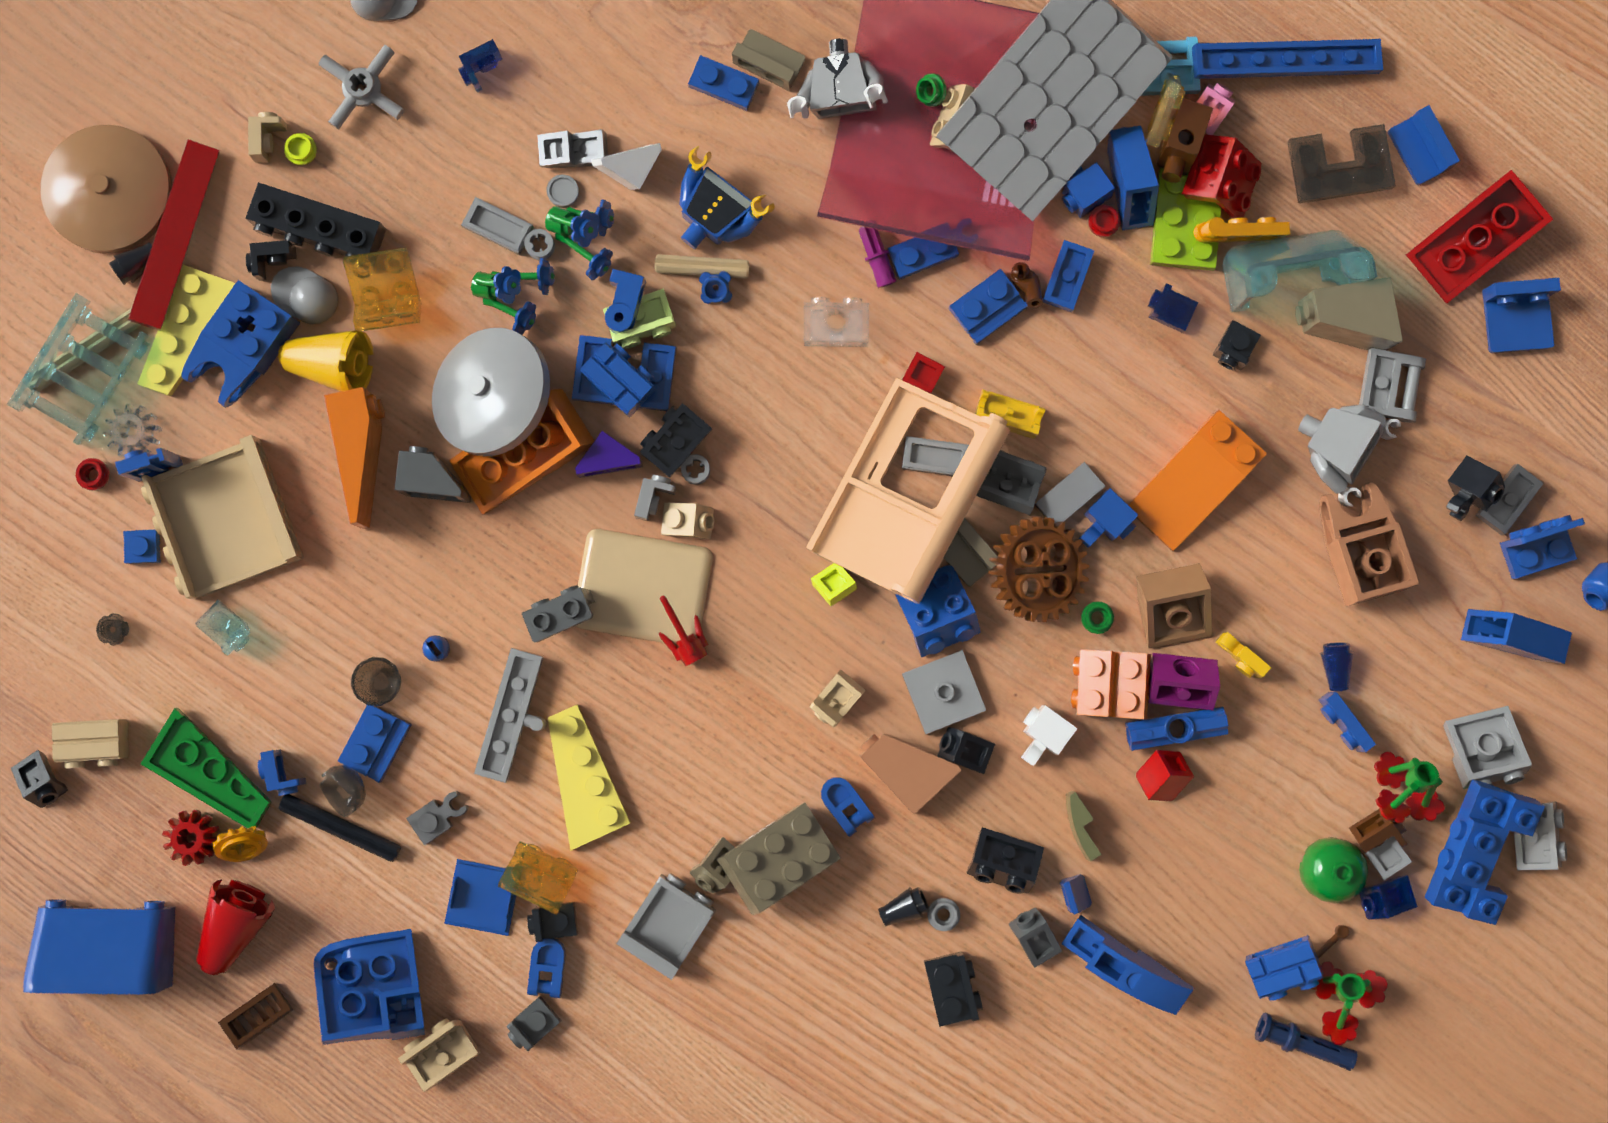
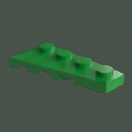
(200, 768)

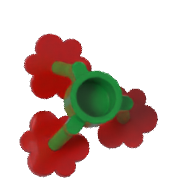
(1421, 784)
(1349, 989)

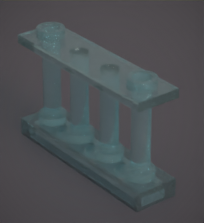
(45, 368)

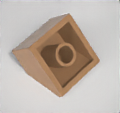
(1175, 605)

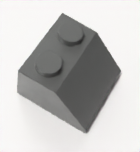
(426, 476)

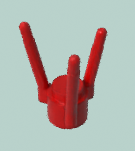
(689, 646)

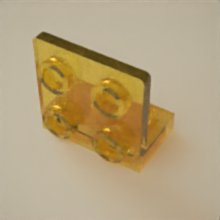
(383, 289)

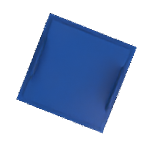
(477, 899)

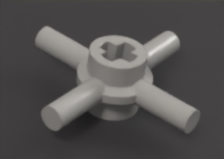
(363, 76)

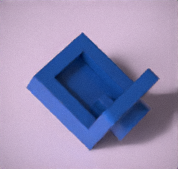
(272, 770)

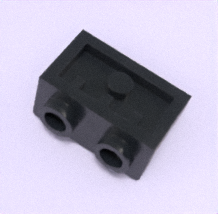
(675, 439)
(1005, 861)
(952, 989)

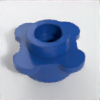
(709, 294)

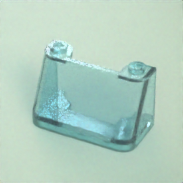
(1253, 267)

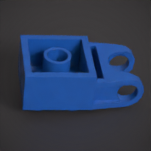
(234, 348)

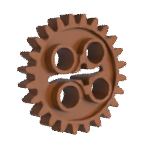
(1040, 600)

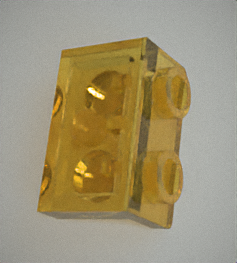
(538, 877)

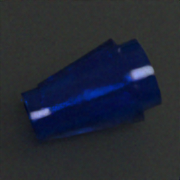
(1337, 665)

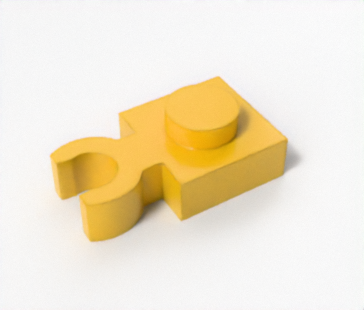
(1248, 661)

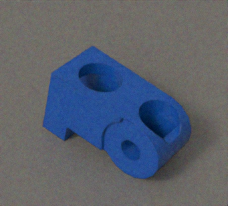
(627, 299)

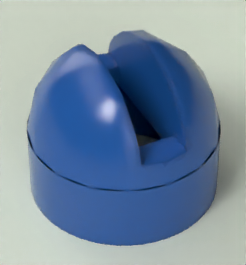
(442, 645)

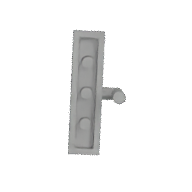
(510, 716)

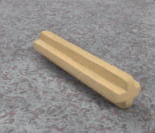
(697, 265)

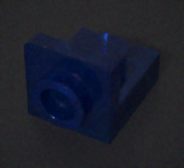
(479, 59)
(1171, 308)
(1388, 898)

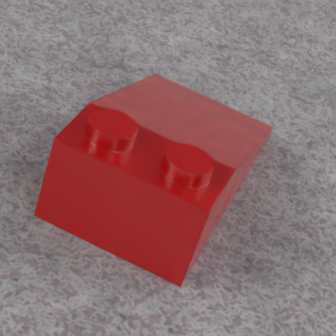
(1479, 236)

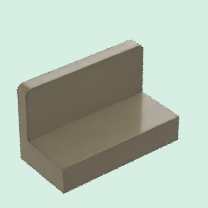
(768, 59)
(969, 554)

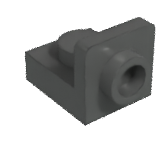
(1035, 937)
(532, 1024)

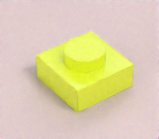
(834, 584)

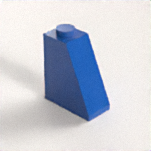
(1132, 177)
(1516, 635)

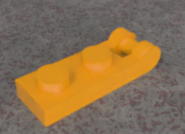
(1240, 230)

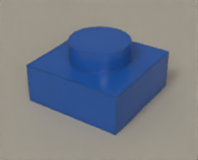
(141, 547)

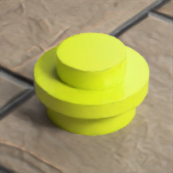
(300, 149)

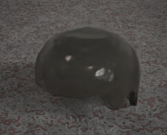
(375, 681)
(343, 789)

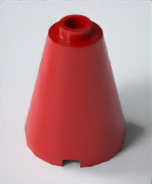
(230, 923)

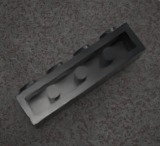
(313, 223)

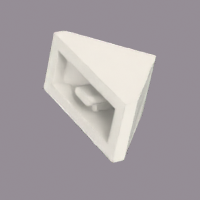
(629, 166)

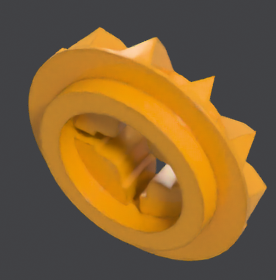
(251, 843)

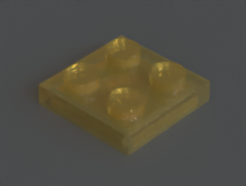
(1161, 122)

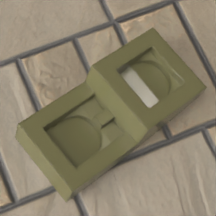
(1079, 817)

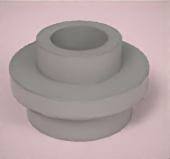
(943, 925)

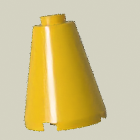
(330, 359)

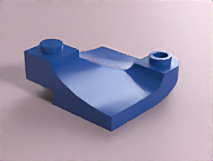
(370, 990)

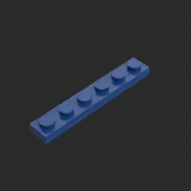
(1287, 58)

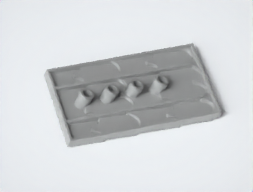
(1072, 74)

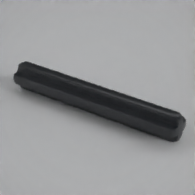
(339, 827)

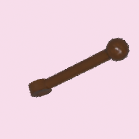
(1340, 932)

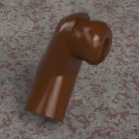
(1028, 283)

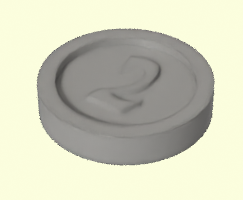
(562, 190)

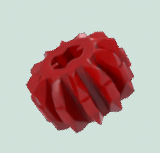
(185, 826)

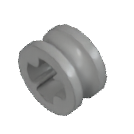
(537, 233)
(702, 477)

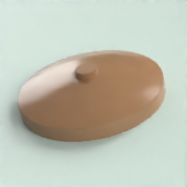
(105, 188)

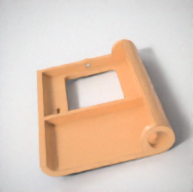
(887, 533)

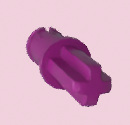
(877, 257)

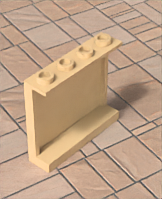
(221, 519)

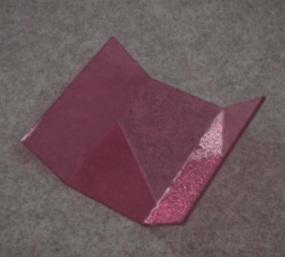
(883, 159)

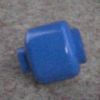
(1596, 587)

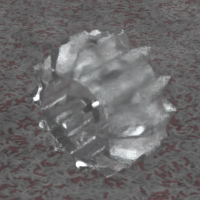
(135, 419)

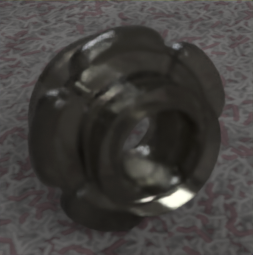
(104, 633)

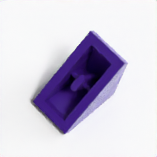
(605, 457)

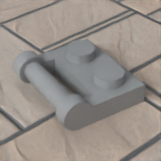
(1382, 381)

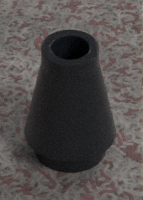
(131, 264)
(905, 907)

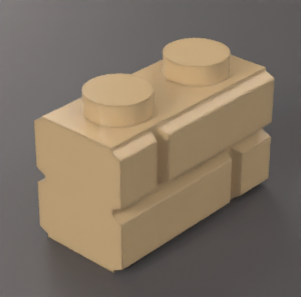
(90, 740)

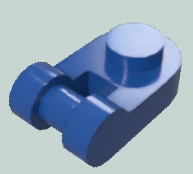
(839, 794)
(547, 957)

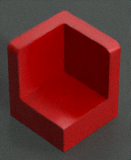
(1164, 775)

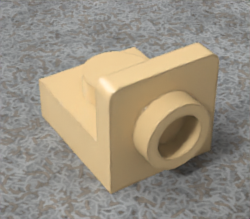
(259, 139)

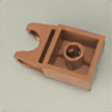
(1365, 540)

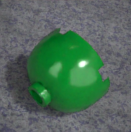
(1333, 870)

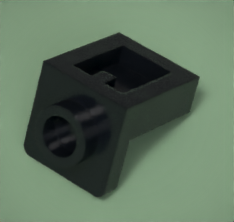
(272, 252)
(1236, 346)
(965, 750)
(37, 780)
(549, 925)

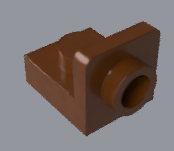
(1375, 830)

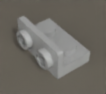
(1544, 848)

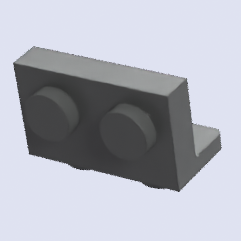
(1013, 482)
(558, 614)

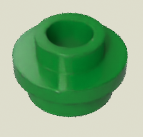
(931, 90)
(1106, 612)

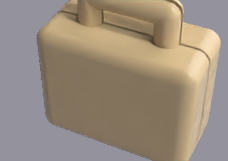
(632, 574)

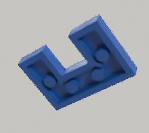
(656, 359)

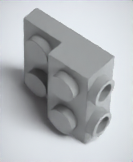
(1487, 747)

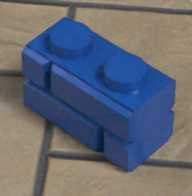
(618, 378)
(1284, 968)

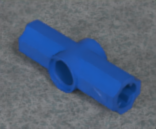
(1196, 724)

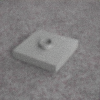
(944, 692)

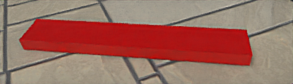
(173, 235)

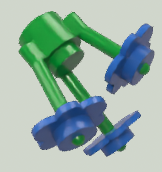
(582, 228)
(506, 285)

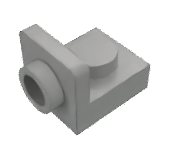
(647, 501)

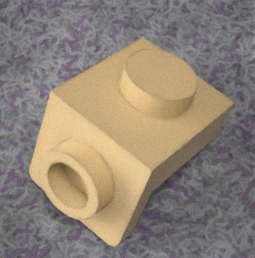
(687, 520)
(836, 699)

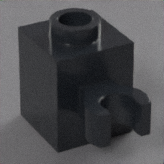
(1474, 485)

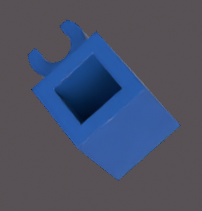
(1087, 190)
(1109, 516)

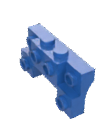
(1474, 848)

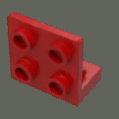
(1224, 175)

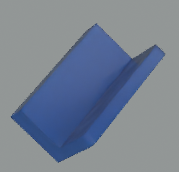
(1423, 146)

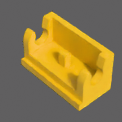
(1021, 416)

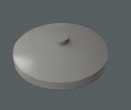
(490, 392)

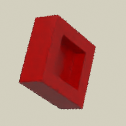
(923, 373)

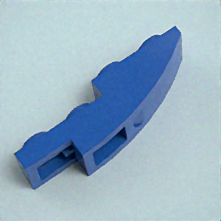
(1126, 970)

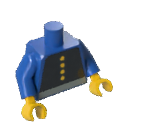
(716, 206)

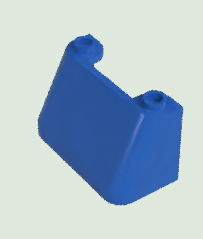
(101, 950)

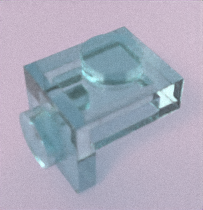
(224, 627)

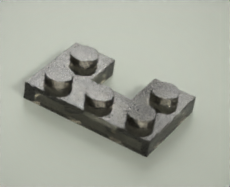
(1366, 174)

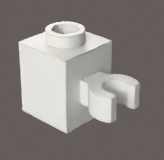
(1048, 731)

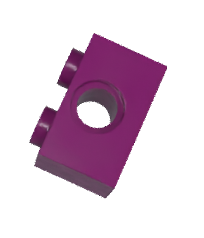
(1183, 681)

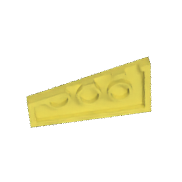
(190, 309)
(585, 785)

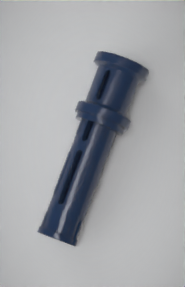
(1292, 1038)

